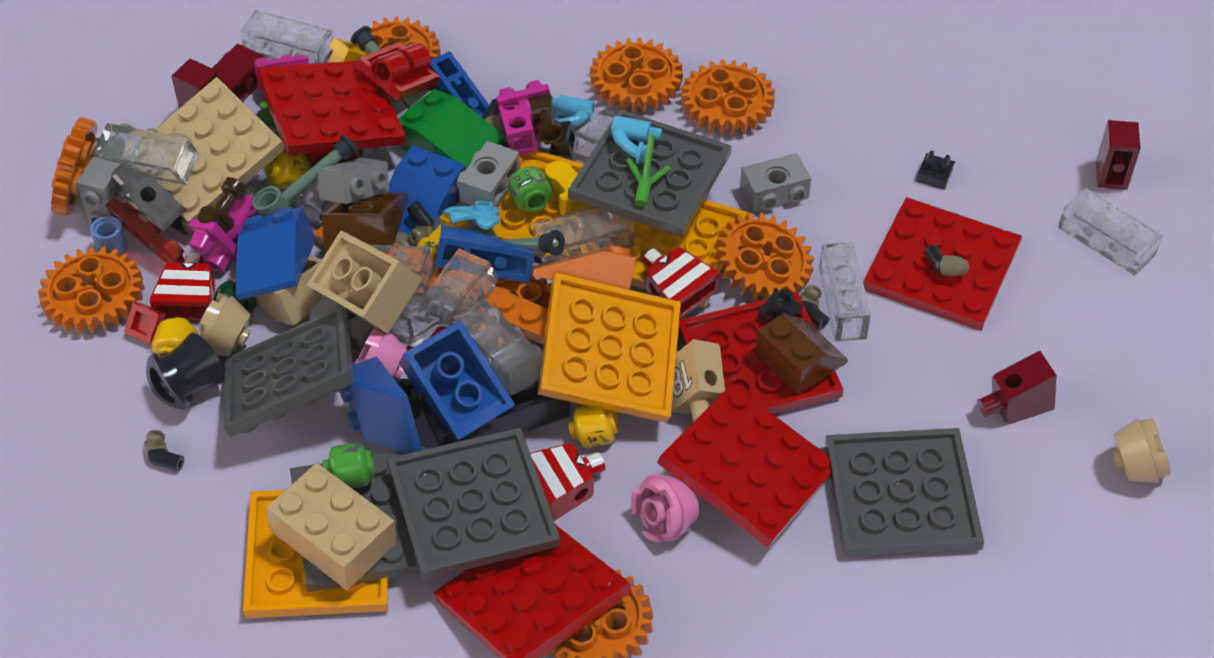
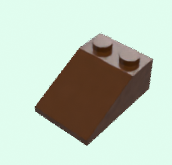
(369, 219)

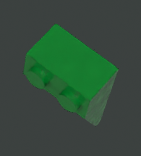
(447, 128)

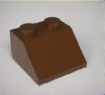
(797, 352)

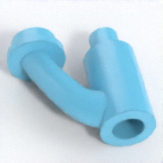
(575, 109)
(627, 129)

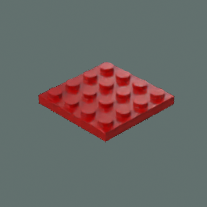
(325, 100)
(907, 276)
(736, 334)
(748, 464)
(533, 600)

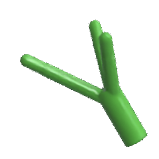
(645, 180)

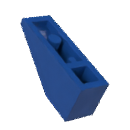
(457, 83)
(506, 259)

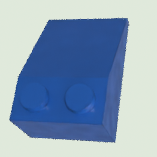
(428, 180)
(272, 252)
(456, 380)
(380, 408)

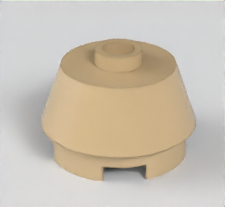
(225, 325)
(1141, 452)

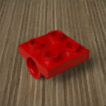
(400, 69)

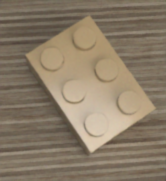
(331, 525)

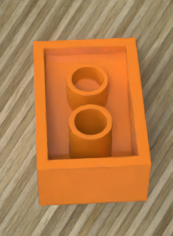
(600, 265)

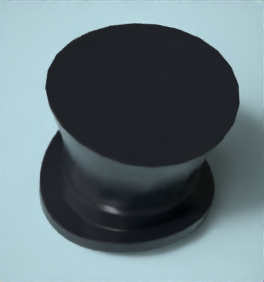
(184, 371)

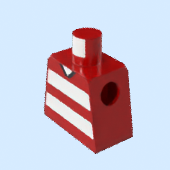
(680, 278)
(184, 289)
(566, 476)

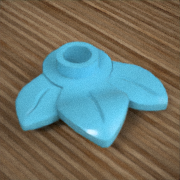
(481, 213)

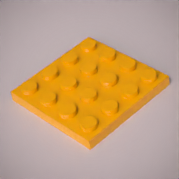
(610, 348)
(277, 576)

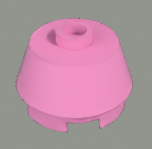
(386, 348)
(664, 507)

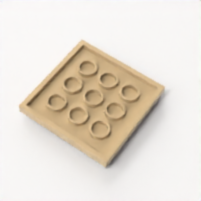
(228, 143)

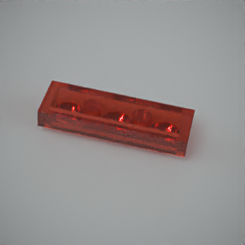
(146, 232)

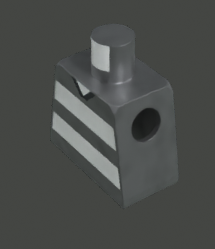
(146, 197)

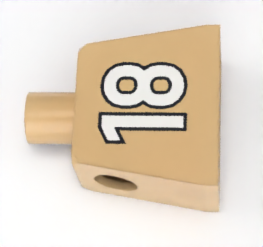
(697, 378)

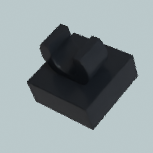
(565, 145)
(935, 170)
(779, 304)

